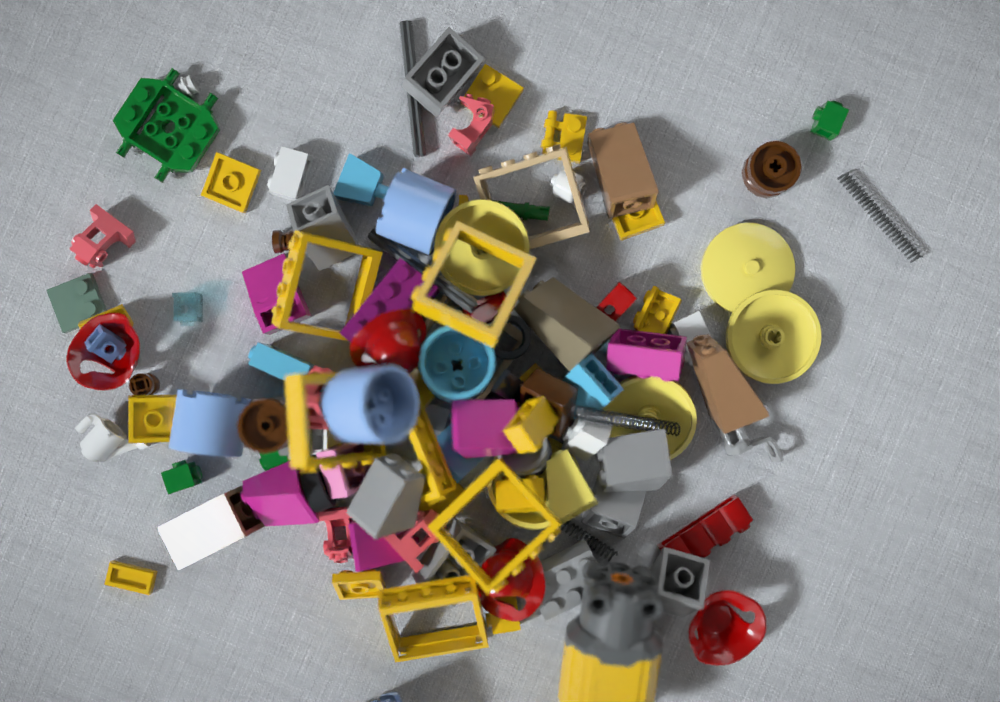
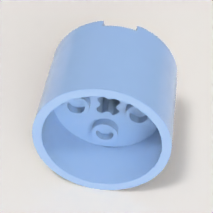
(415, 210)
(370, 405)
(207, 423)

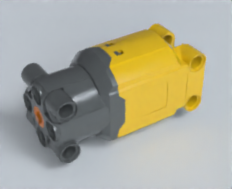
(612, 643)

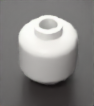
(562, 189)

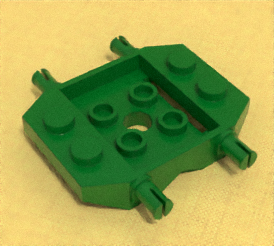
(193, 122)

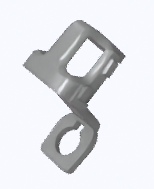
(736, 447)

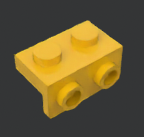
(657, 311)

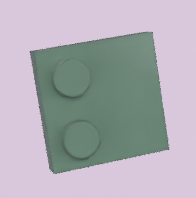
(76, 301)

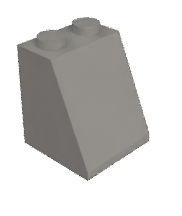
(322, 215)
(634, 462)
(388, 497)
(616, 511)
(680, 581)

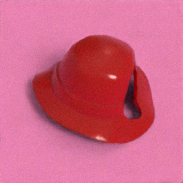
(390, 340)
(122, 368)
(527, 583)
(723, 633)

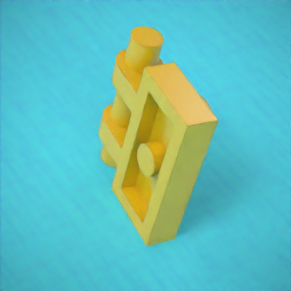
(572, 134)

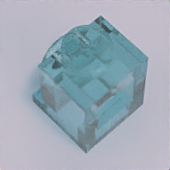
(195, 304)

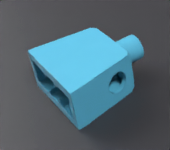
(360, 183)

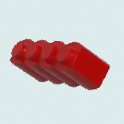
(710, 529)

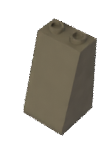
(565, 321)

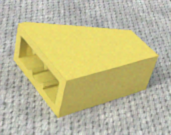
(567, 487)

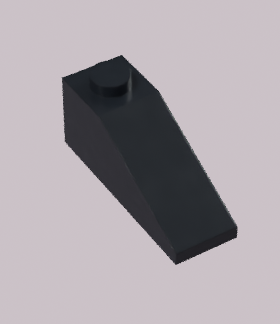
(508, 386)

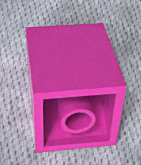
(480, 427)
(278, 497)
(372, 552)

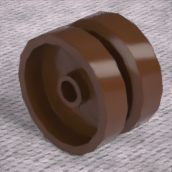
(771, 169)
(253, 427)

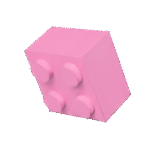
(344, 480)

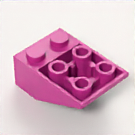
(262, 290)

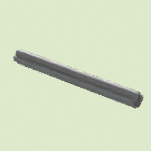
(414, 106)
(443, 284)

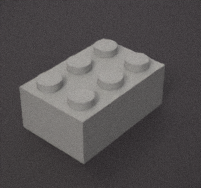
(442, 72)
(441, 564)
(564, 579)

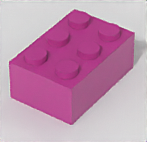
(646, 354)

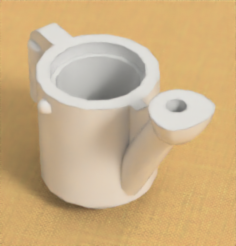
(104, 439)

